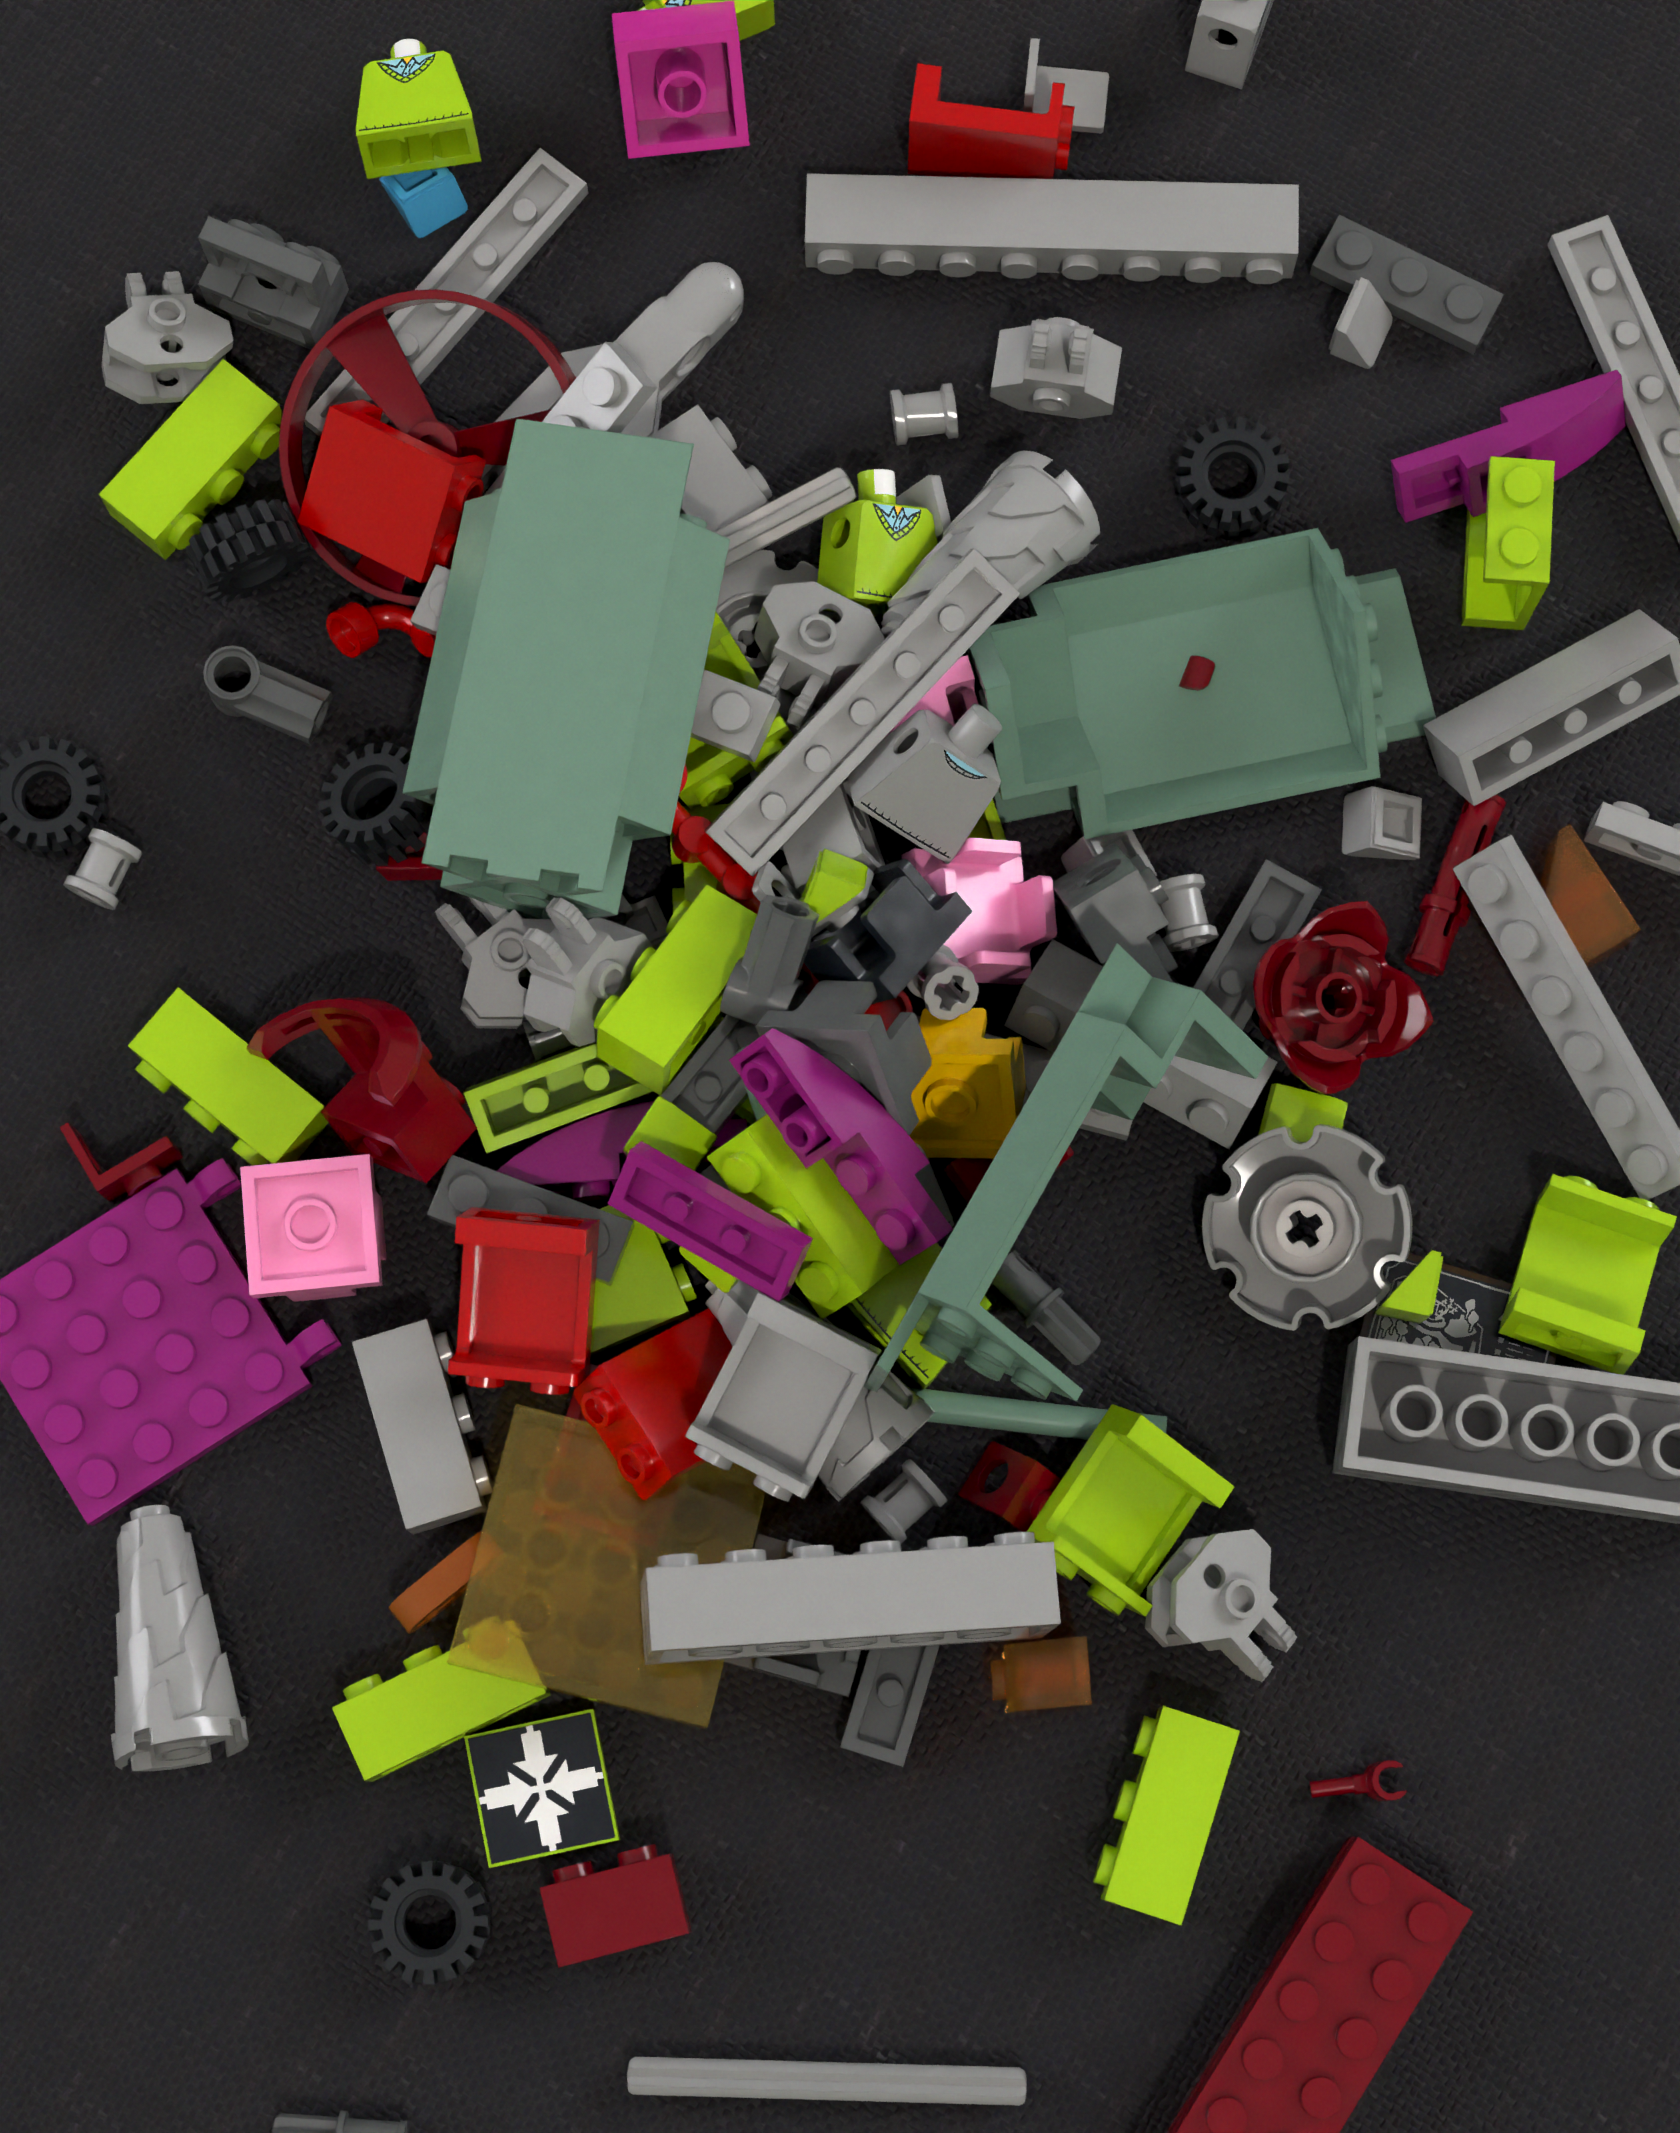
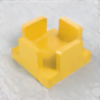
(969, 1090)

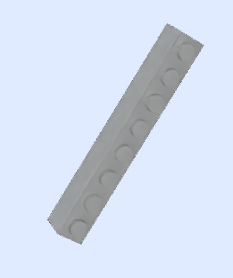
(1051, 227)

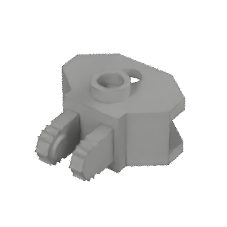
(162, 341)
(1056, 369)
(808, 649)
(494, 963)
(577, 970)
(1217, 1595)

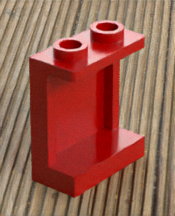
(982, 140)
(387, 492)
(525, 1299)
(651, 1398)

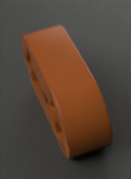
(436, 1588)

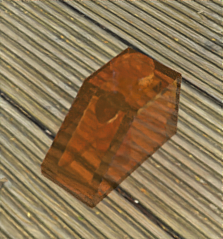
(1585, 899)
(1042, 1676)

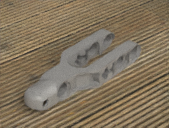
(662, 341)

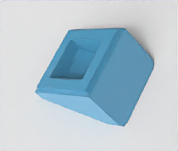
(426, 198)

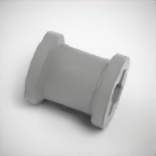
(924, 414)
(103, 868)
(1186, 913)
(938, 988)
(904, 1501)

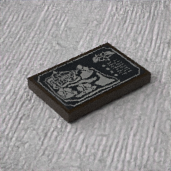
(1463, 1317)

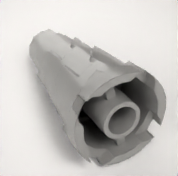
(1018, 523)
(876, 1423)
(171, 1673)

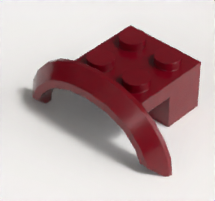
(396, 1099)

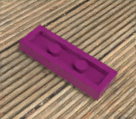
(710, 1221)

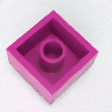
(680, 79)

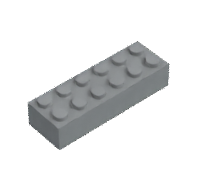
(1510, 1429)
(848, 1601)

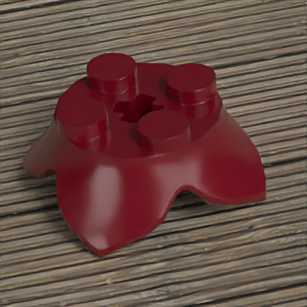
(1374, 1004)

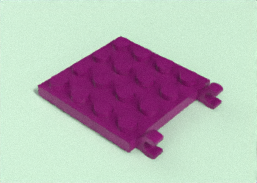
(144, 1344)

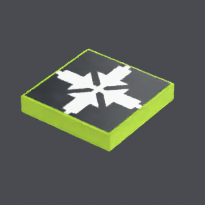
(541, 1788)

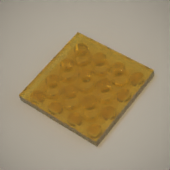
(565, 1563)

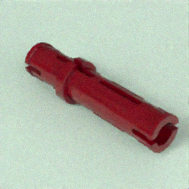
(1447, 904)

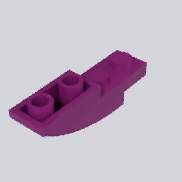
(1553, 426)
(836, 1119)
(590, 1154)

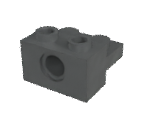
(247, 256)
(1118, 903)

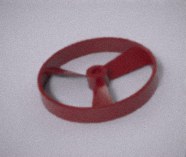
(376, 361)

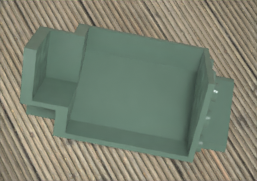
(565, 670)
(1299, 699)
(1105, 1063)

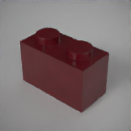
(615, 1907)

